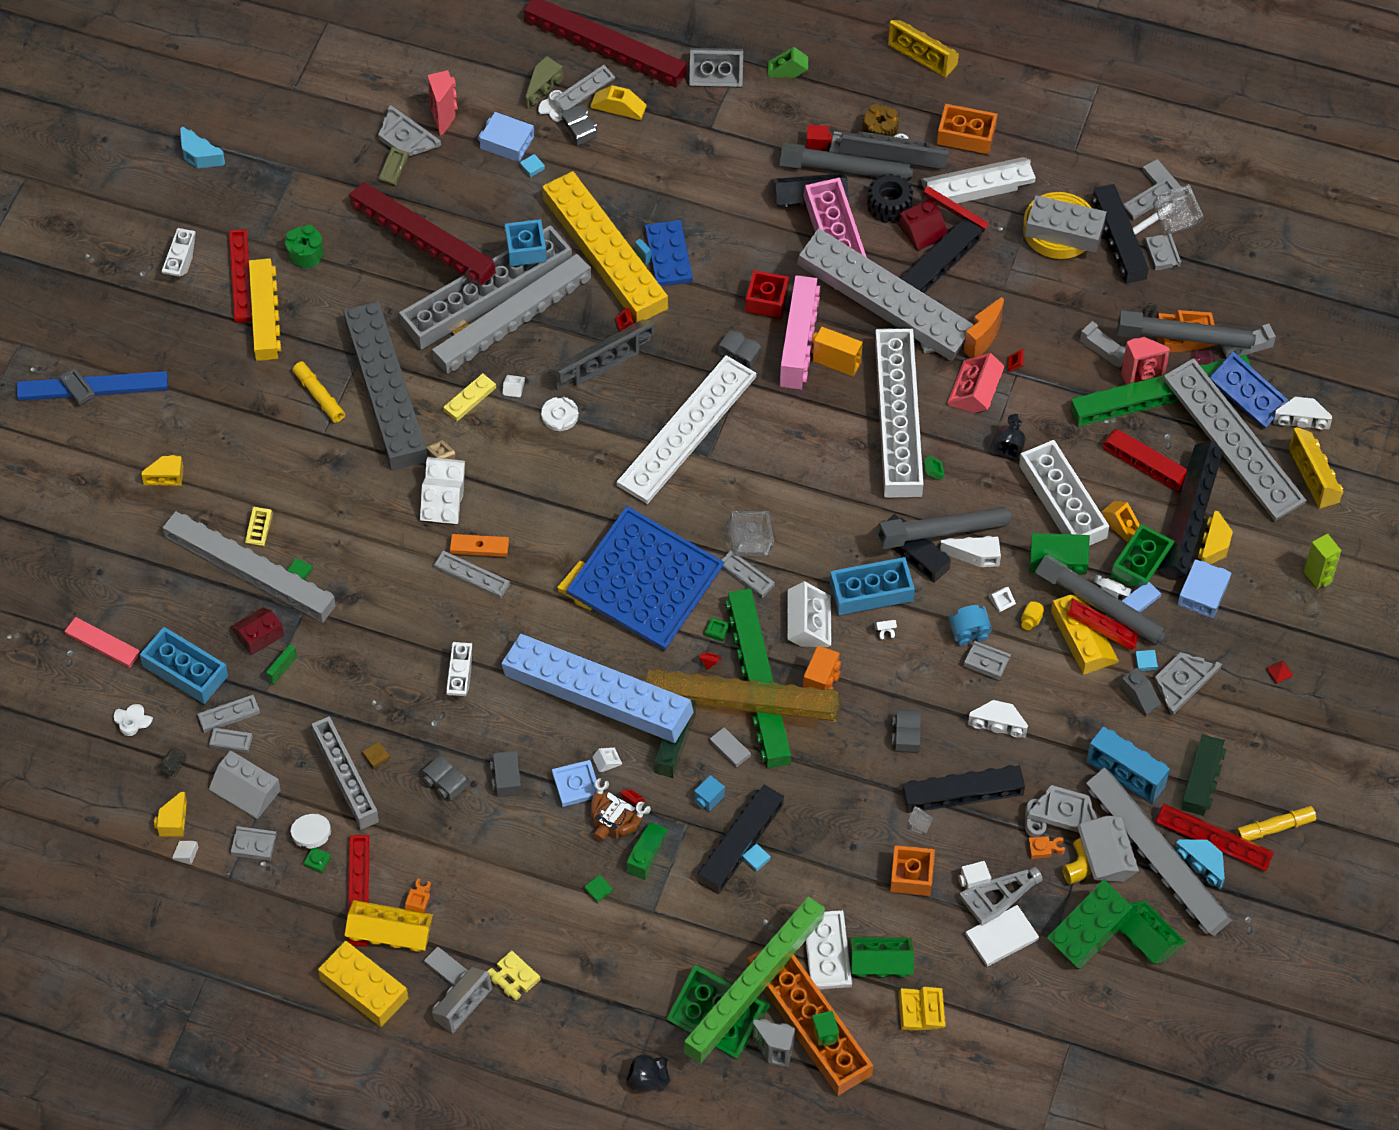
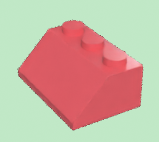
(442, 99)
(1144, 360)
(976, 383)

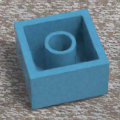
(525, 242)

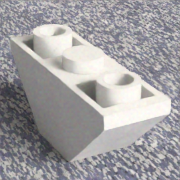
(180, 253)
(1303, 413)
(460, 669)
(999, 718)

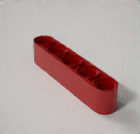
(1145, 459)

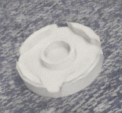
(559, 414)
(310, 830)

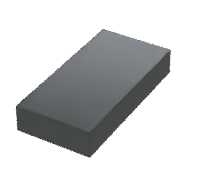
(77, 386)

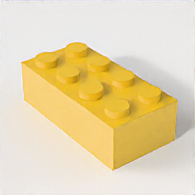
(363, 983)

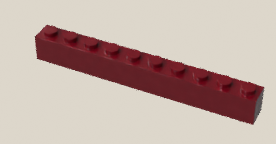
(605, 42)
(422, 234)

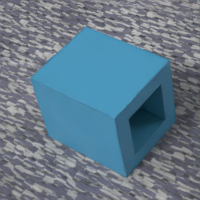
(709, 793)

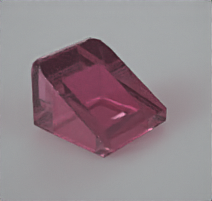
(1204, 357)

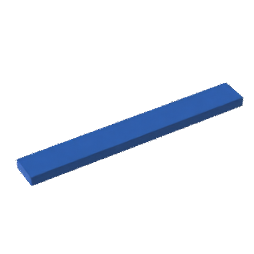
(99, 384)

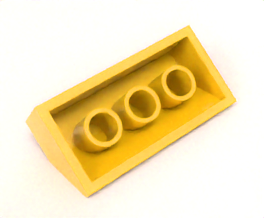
(922, 48)
(1315, 468)
(1088, 646)
(388, 925)

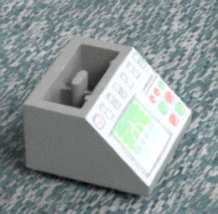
(774, 1041)

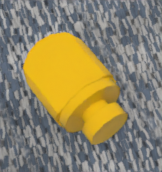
(1032, 615)

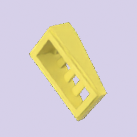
(261, 512)

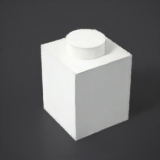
(974, 875)

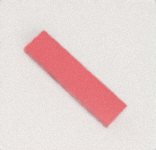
(102, 642)

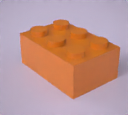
(967, 129)

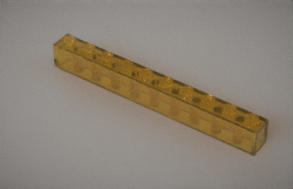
(750, 695)

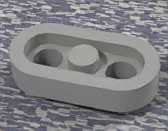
(1029, 823)

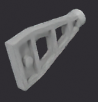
(983, 909)

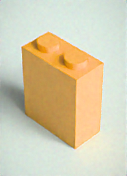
(837, 351)

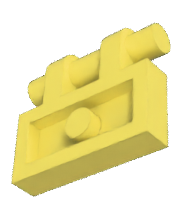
(517, 971)

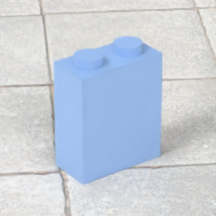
(506, 137)
(1204, 588)

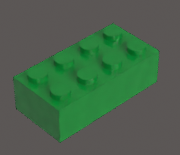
(1092, 924)

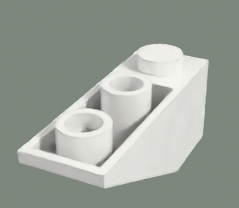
(976, 551)

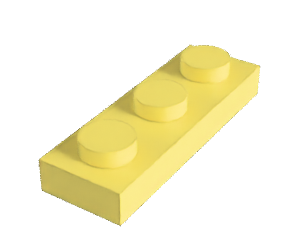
(469, 397)

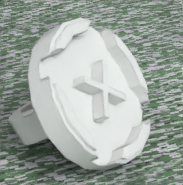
(1112, 587)

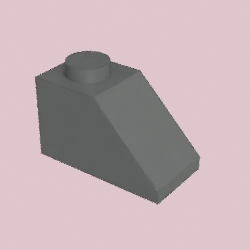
(1140, 691)

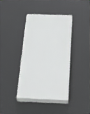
(829, 953)

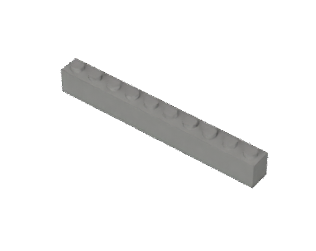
(511, 314)
(249, 567)
(1159, 852)

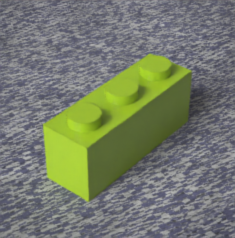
(1322, 561)

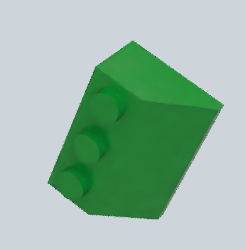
(1067, 548)
(1141, 557)
(1152, 933)
(882, 956)

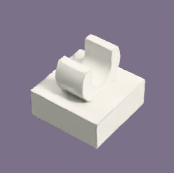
(885, 626)

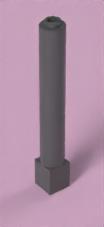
(796, 156)
(1134, 324)
(895, 533)
(1059, 574)

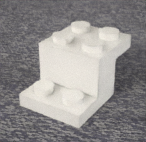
(442, 490)

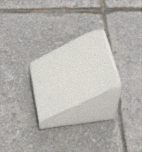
(513, 386)
(1002, 599)
(606, 759)
(185, 851)

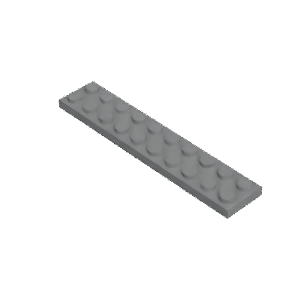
(1235, 438)

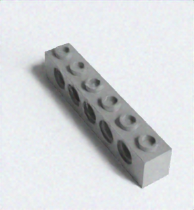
(345, 773)

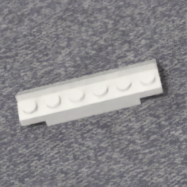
(982, 180)

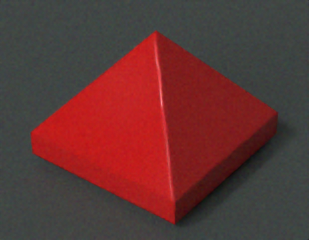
(624, 319)
(1016, 360)
(709, 659)
(1279, 672)
(631, 797)

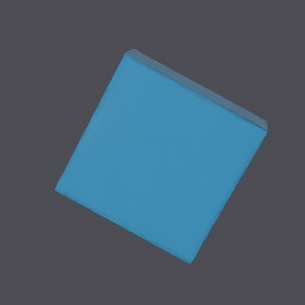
(643, 251)

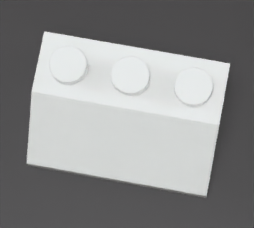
(809, 616)

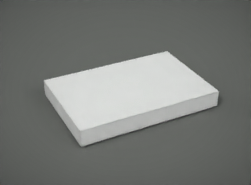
(1002, 936)

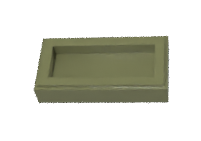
(393, 166)

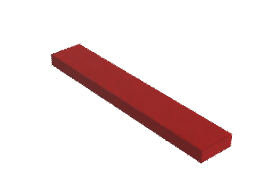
(240, 275)
(1220, 838)
(358, 875)

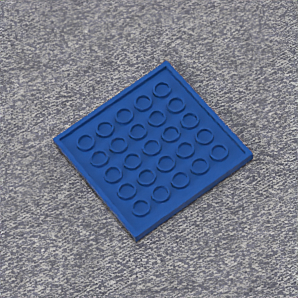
(645, 578)

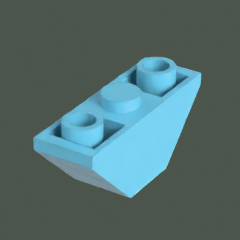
(200, 151)
(1203, 859)

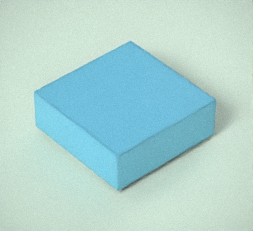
(532, 165)
(1146, 660)
(756, 857)

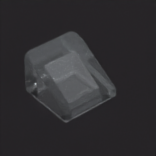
(919, 821)

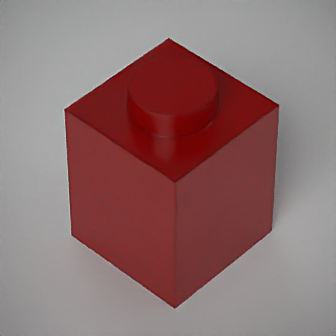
(818, 137)

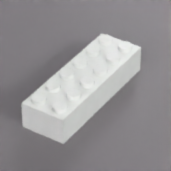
(1063, 492)

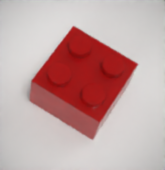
(767, 294)

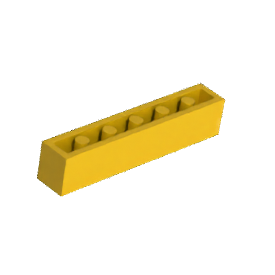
(263, 309)

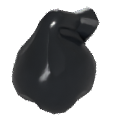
(1009, 439)
(647, 1074)

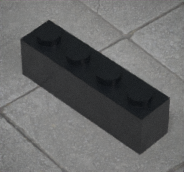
(924, 556)

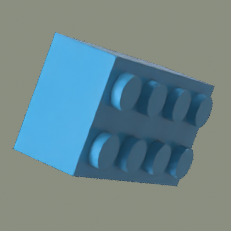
(872, 586)
(184, 665)
(1128, 764)

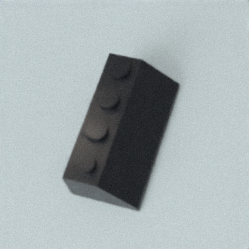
(791, 189)

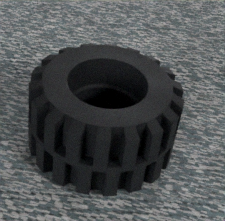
(889, 187)

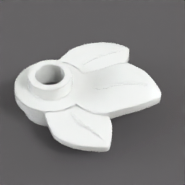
(547, 106)
(132, 719)

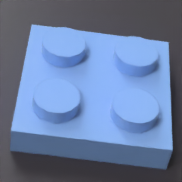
(575, 782)

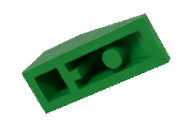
(646, 851)

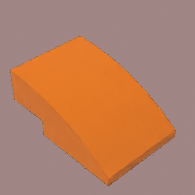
(1186, 316)
(984, 330)

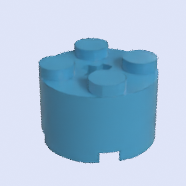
(970, 624)

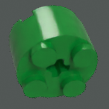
(304, 246)

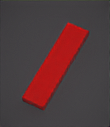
(954, 208)
(1102, 624)

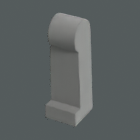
(1264, 339)
(1102, 344)

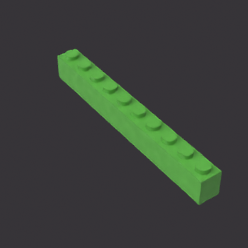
(753, 980)

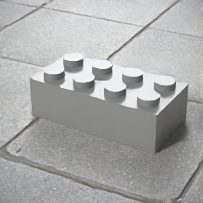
(1065, 224)

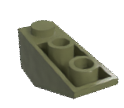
(544, 78)

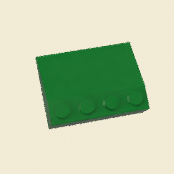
(700, 995)

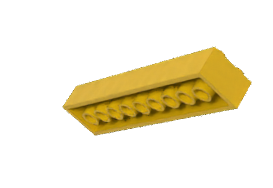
(605, 247)

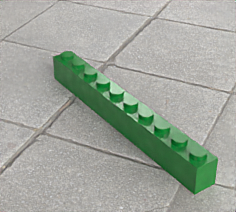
(1129, 398)
(757, 667)

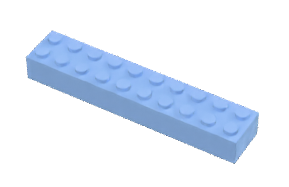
(597, 688)

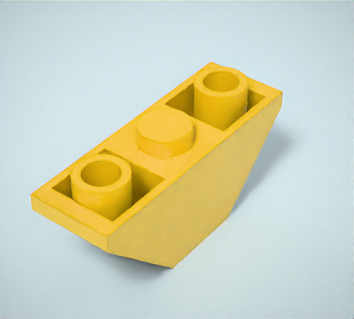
(619, 102)
(1217, 539)

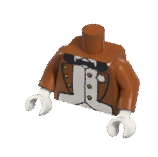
(614, 816)

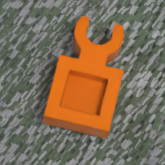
(1042, 847)
(418, 898)

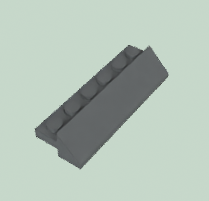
(893, 149)
(603, 355)

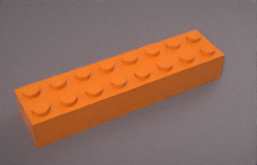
(797, 1001)

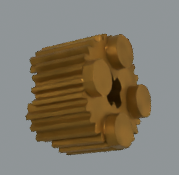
(881, 120)

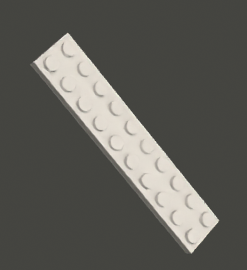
(686, 429)

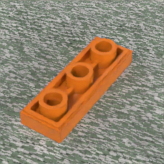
(479, 545)

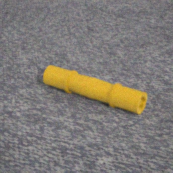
(319, 392)
(1277, 824)

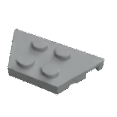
(405, 134)
(1183, 679)
(1063, 808)

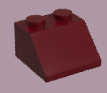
(923, 224)
(258, 630)

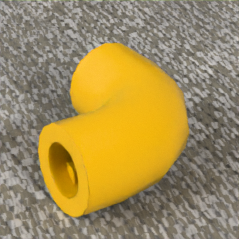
(1080, 868)

